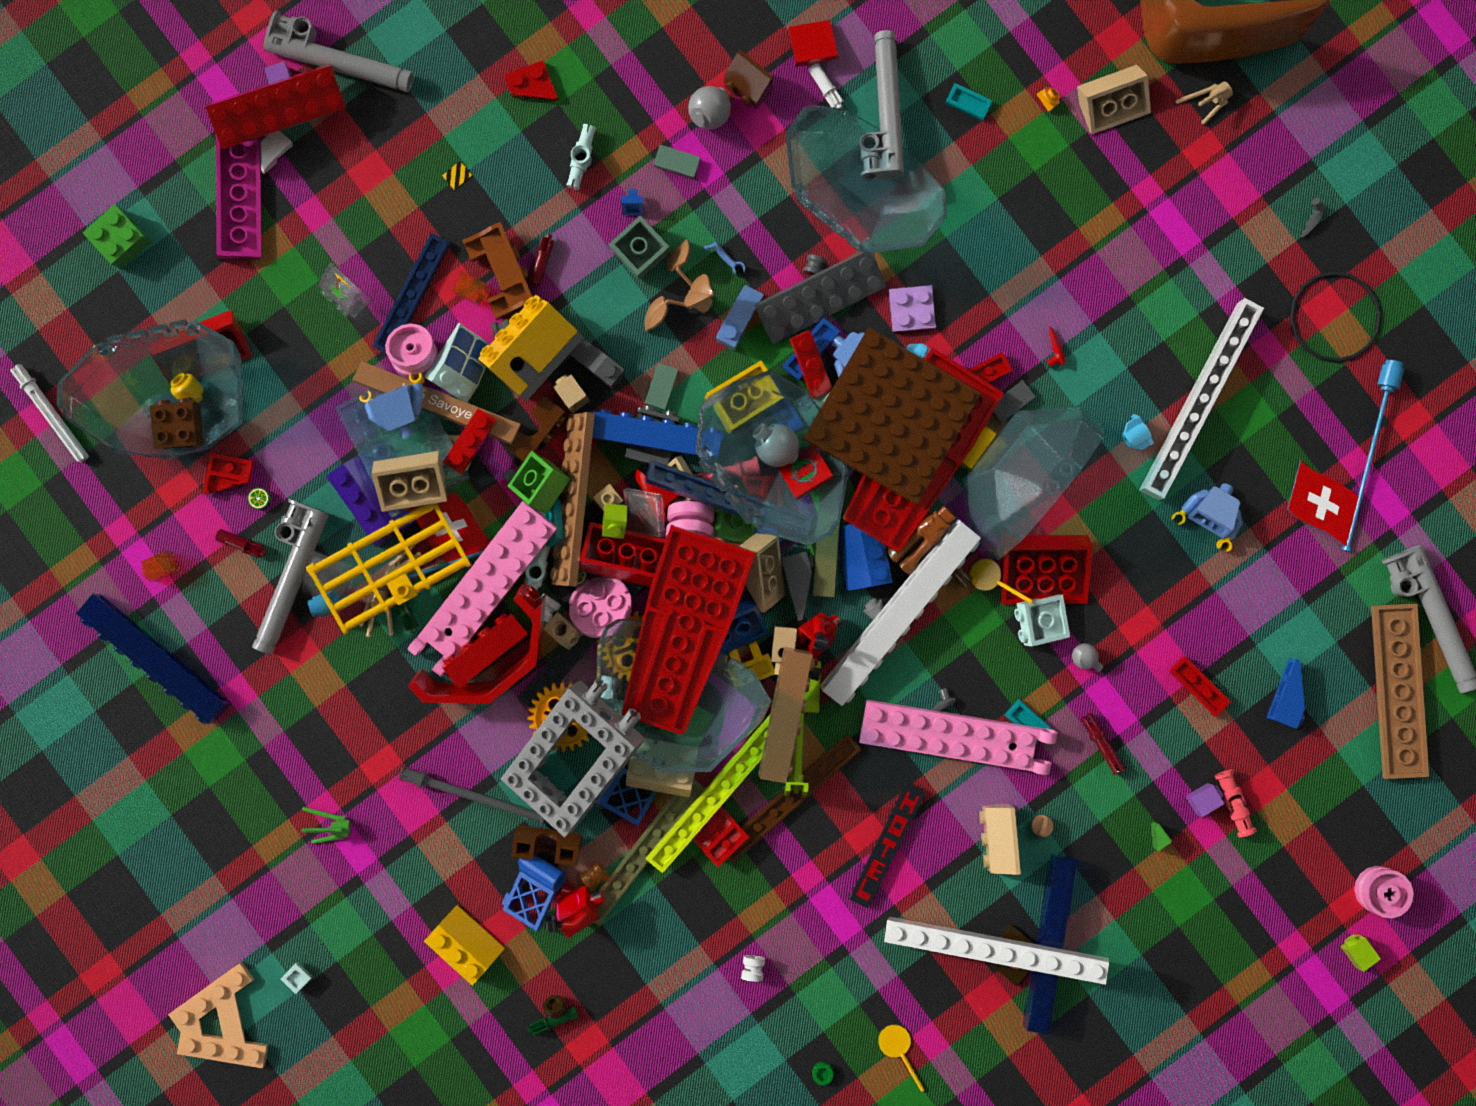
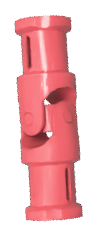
(1235, 804)

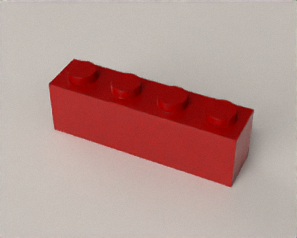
(484, 650)

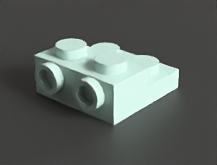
(1042, 620)

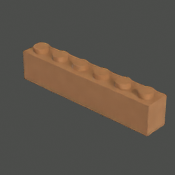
(785, 715)

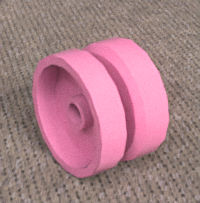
(411, 350)
(691, 516)
(1384, 891)

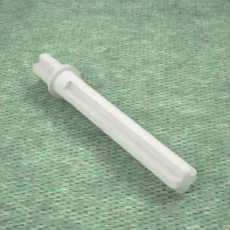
(50, 414)

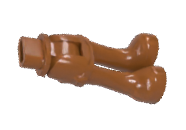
(932, 530)

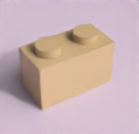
(571, 393)

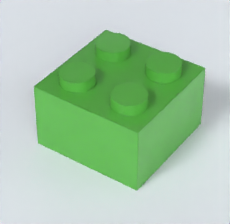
(117, 236)
(538, 482)

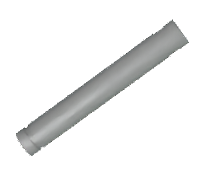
(285, 40)
(888, 149)
(306, 529)
(1415, 570)

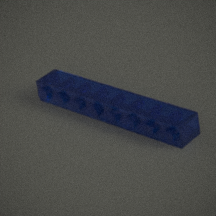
(153, 658)
(1051, 934)

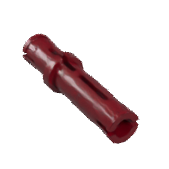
(1103, 744)

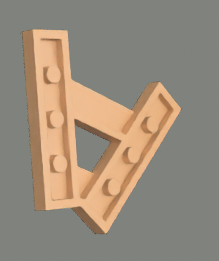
(230, 1047)

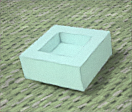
(296, 977)

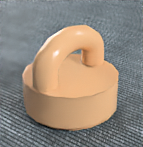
(1041, 825)

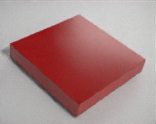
(813, 43)

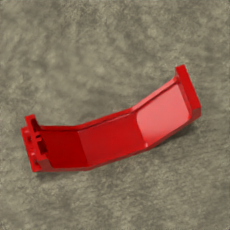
(486, 692)

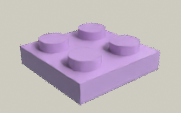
(912, 309)

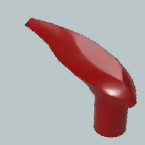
(1056, 347)

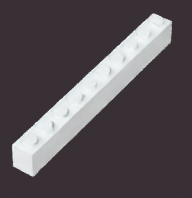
(1201, 399)
(899, 612)
(997, 950)

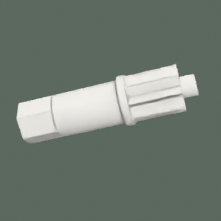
(828, 90)

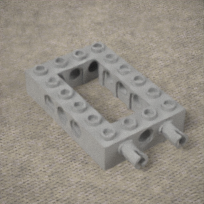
(602, 723)

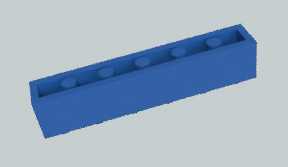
(645, 432)

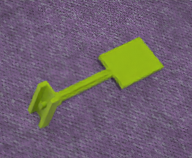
(812, 706)

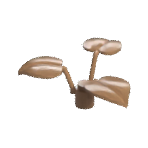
(698, 296)

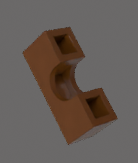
(550, 417)
(532, 840)

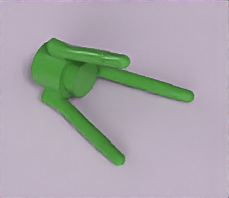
(339, 829)

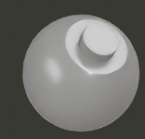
(709, 107)
(776, 444)

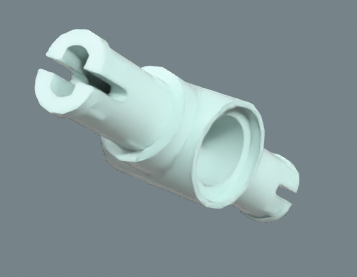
(579, 167)
(539, 561)

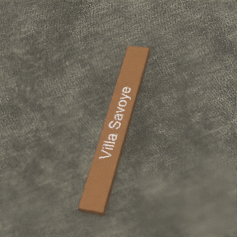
(435, 401)

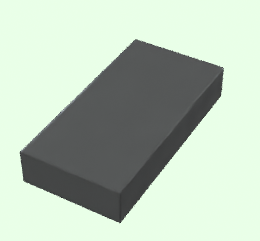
(1013, 401)

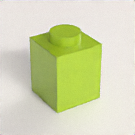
(614, 520)
(1360, 952)

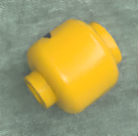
(187, 387)

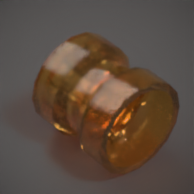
(594, 875)

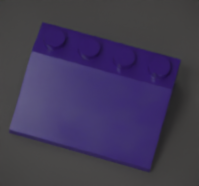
(361, 498)

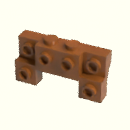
(503, 260)

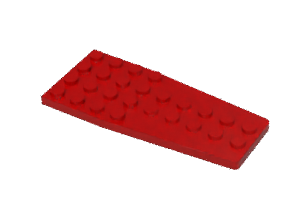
(893, 518)
(684, 626)

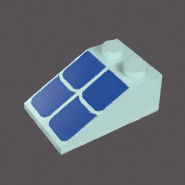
(457, 364)

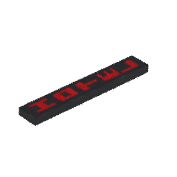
(887, 844)

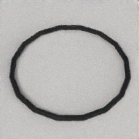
(1376, 307)

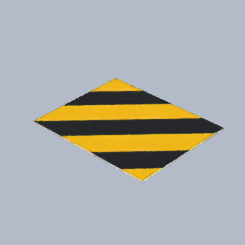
(457, 175)

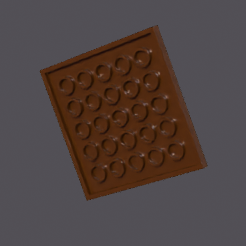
(892, 416)

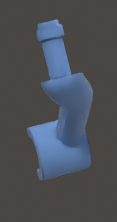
(725, 256)

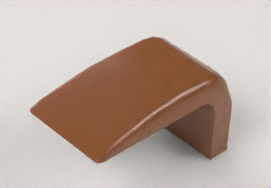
(1197, 33)

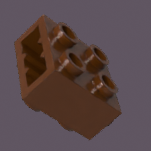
(176, 424)

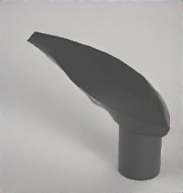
(1315, 217)
(946, 701)

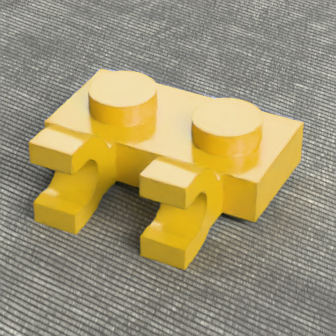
(760, 665)

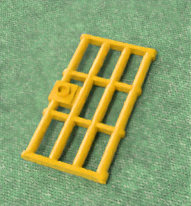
(398, 580)

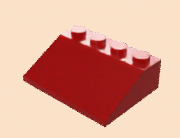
(1048, 567)

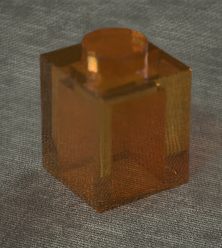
(471, 289)
(159, 566)

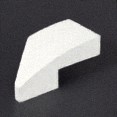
(272, 148)

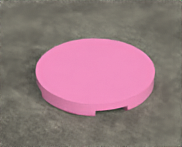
(599, 604)

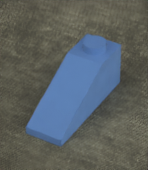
(738, 318)

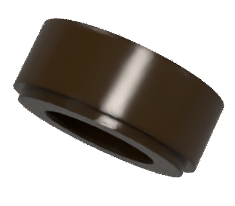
(554, 1006)

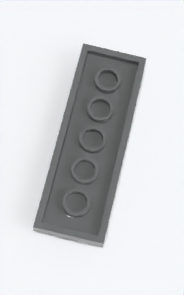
(820, 295)

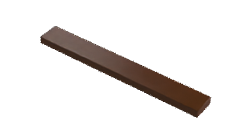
(782, 805)

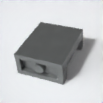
(646, 455)

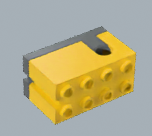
(530, 347)

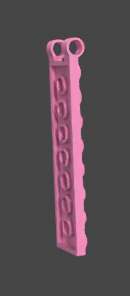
(486, 583)
(954, 736)

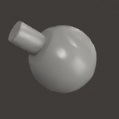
(1086, 657)

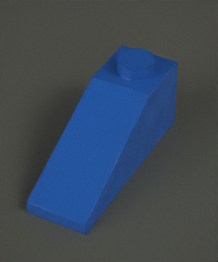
(1288, 701)

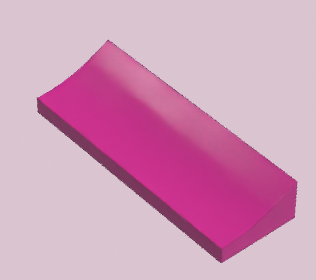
(238, 200)

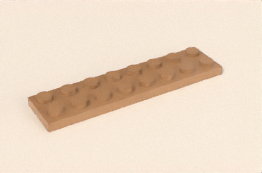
(573, 498)
(1400, 691)

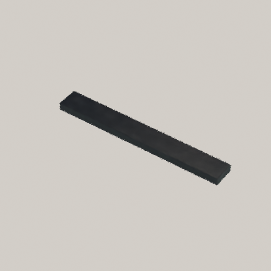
(564, 661)

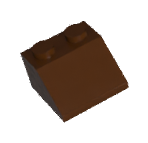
(748, 80)

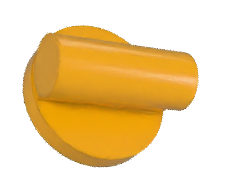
(1049, 98)

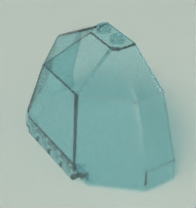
(869, 214)
(119, 380)
(1026, 473)
(759, 490)
(724, 716)

